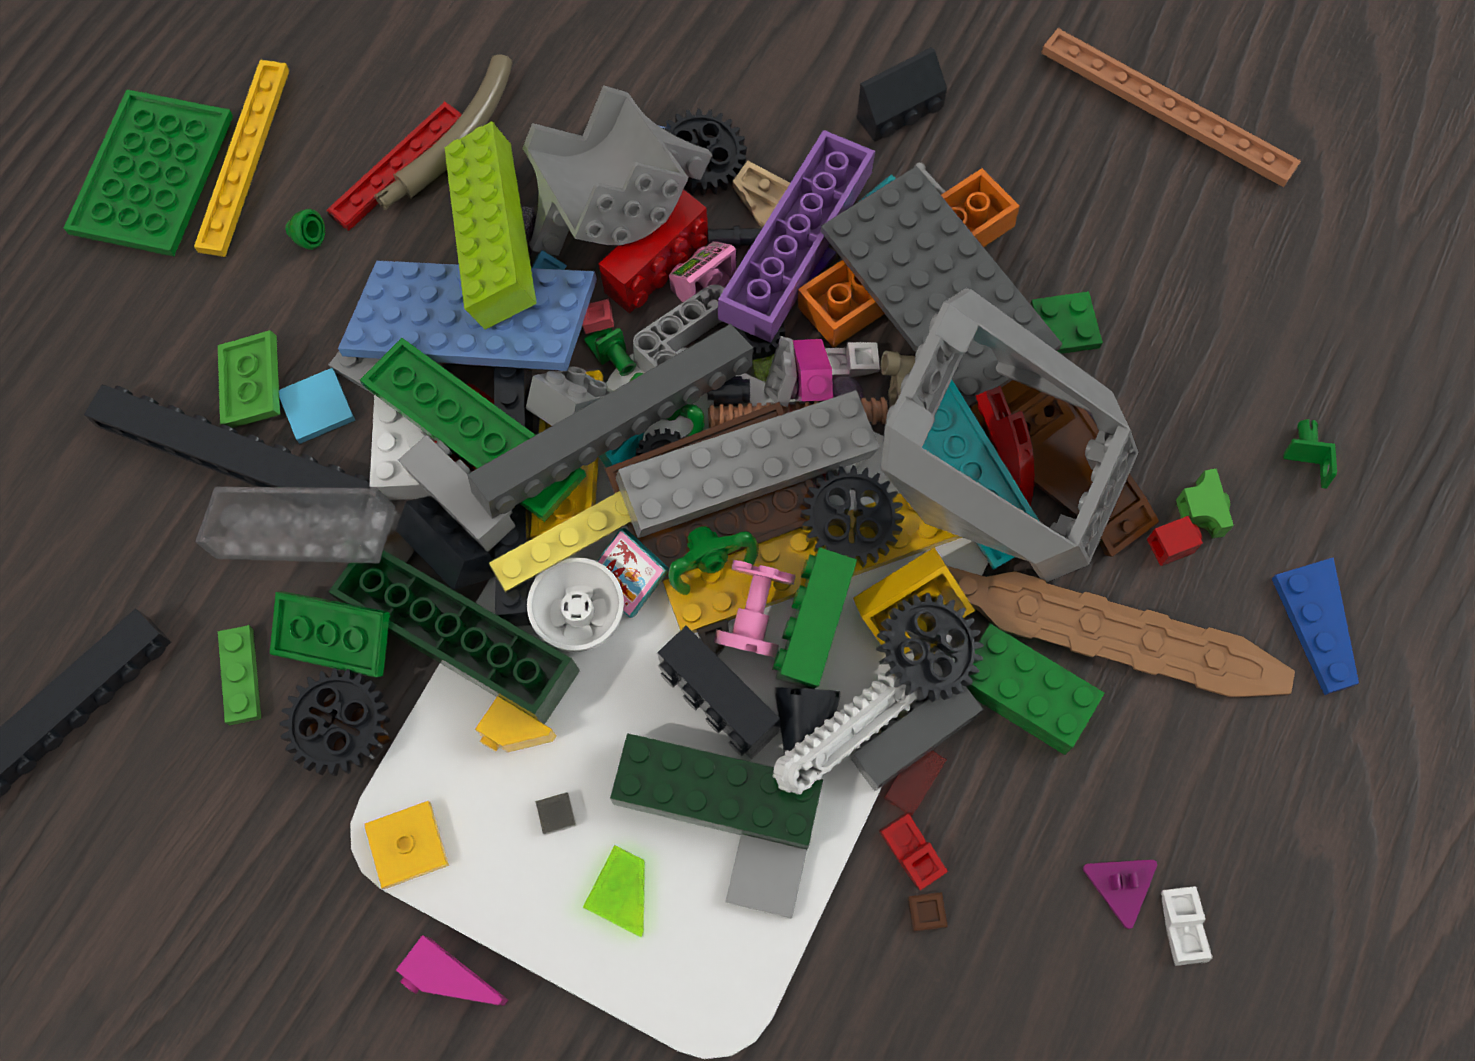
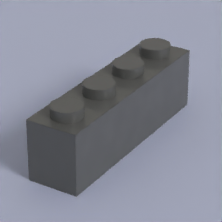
(913, 736)

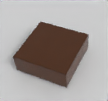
(927, 912)

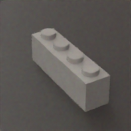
(450, 487)

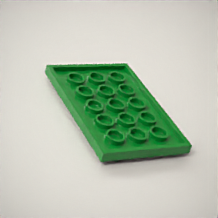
(149, 172)

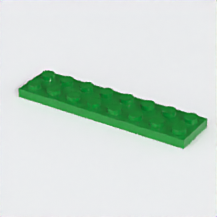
(456, 416)

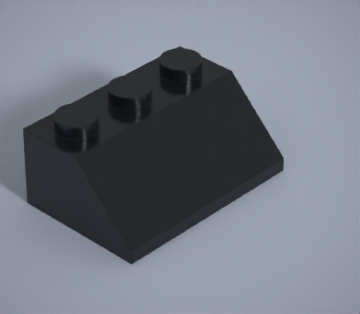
(901, 95)
(444, 543)

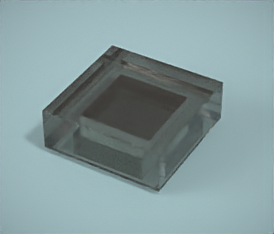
(556, 813)

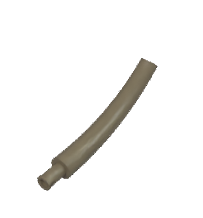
(433, 161)

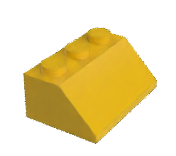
(921, 576)

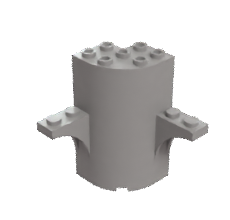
(610, 181)

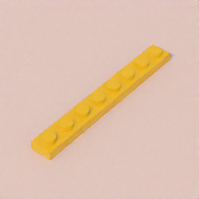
(241, 159)

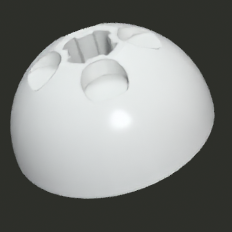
(565, 593)

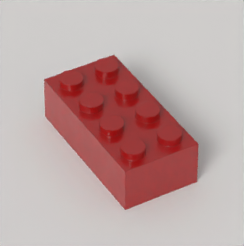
(642, 266)

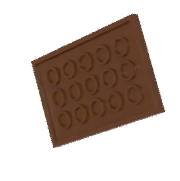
(761, 516)

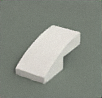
(854, 360)
(1185, 926)

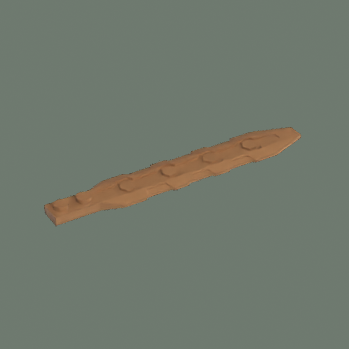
(1126, 635)

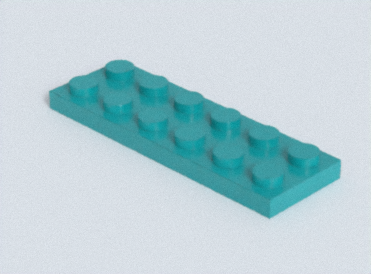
(963, 444)

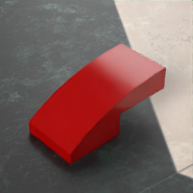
(913, 851)

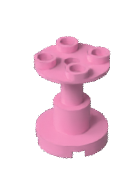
(751, 622)

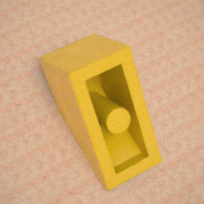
(511, 728)

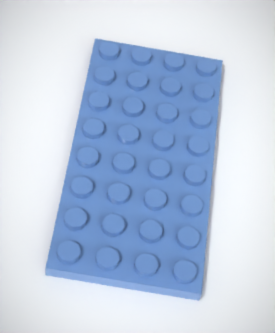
(428, 311)

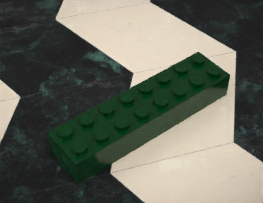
(461, 634)

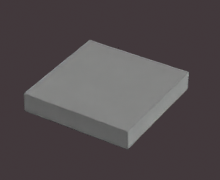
(766, 876)

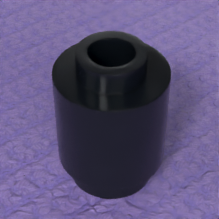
(732, 392)

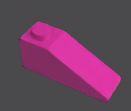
(438, 972)

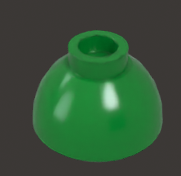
(306, 229)

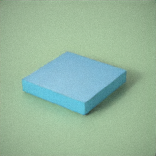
(316, 405)

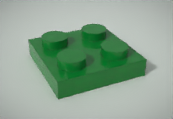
(1071, 320)

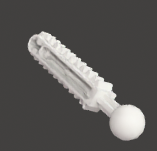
(843, 733)

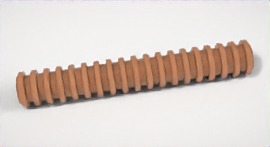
(875, 410)

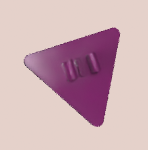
(1122, 886)

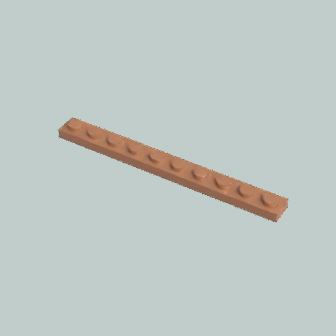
(1171, 107)

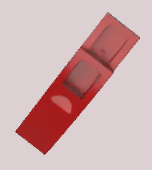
(1011, 438)

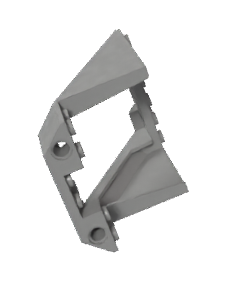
(960, 504)

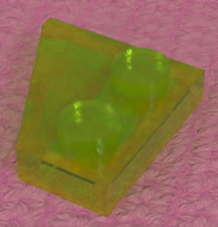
(620, 891)

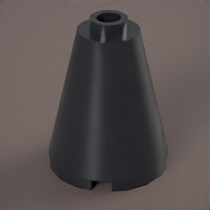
(803, 711)

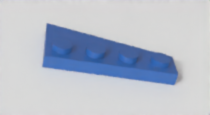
(1319, 619)

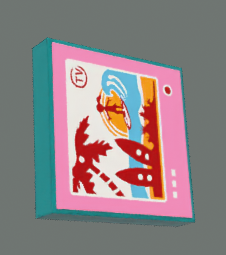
(635, 569)

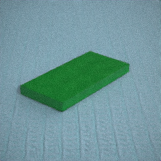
(329, 633)

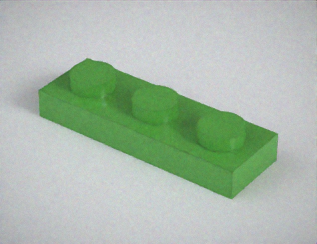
(239, 675)

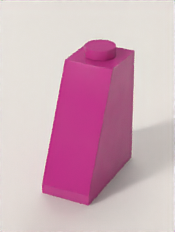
(812, 370)

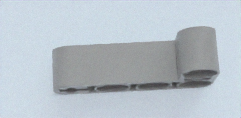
(684, 323)

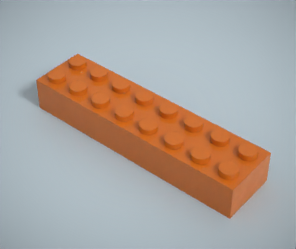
(841, 304)

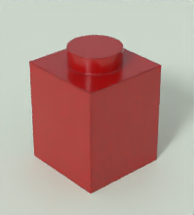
(1175, 540)

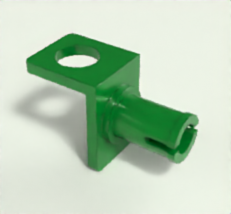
(611, 348)
(1310, 450)

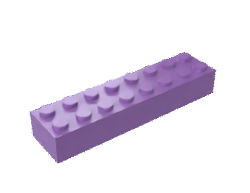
(792, 238)

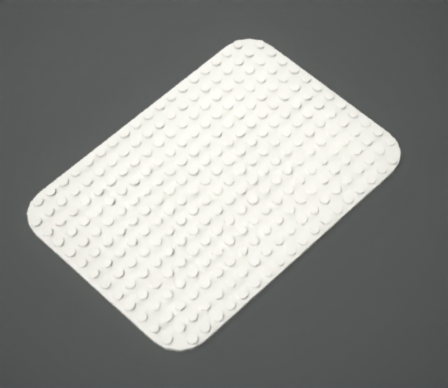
(705, 967)

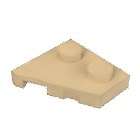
(759, 190)

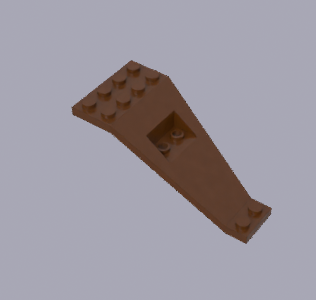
(1062, 466)

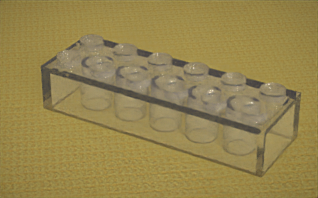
(296, 524)

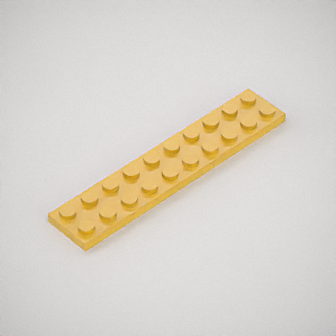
(722, 593)

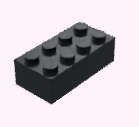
(718, 692)

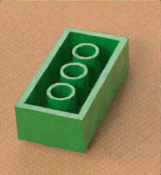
(816, 618)
(1032, 690)

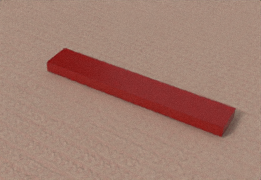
(360, 197)

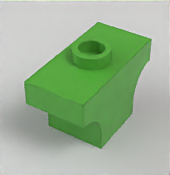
(1207, 504)

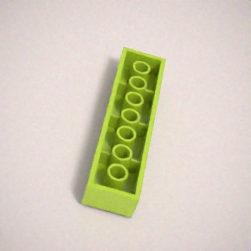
(489, 227)

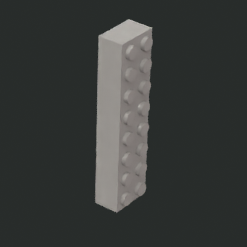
(746, 463)

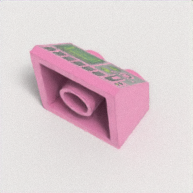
(707, 267)

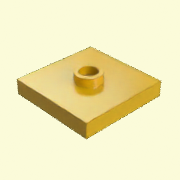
(406, 845)

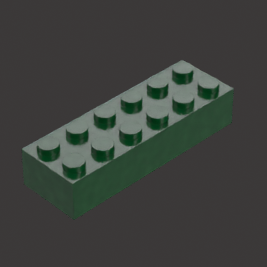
(712, 792)

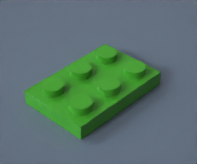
(248, 379)

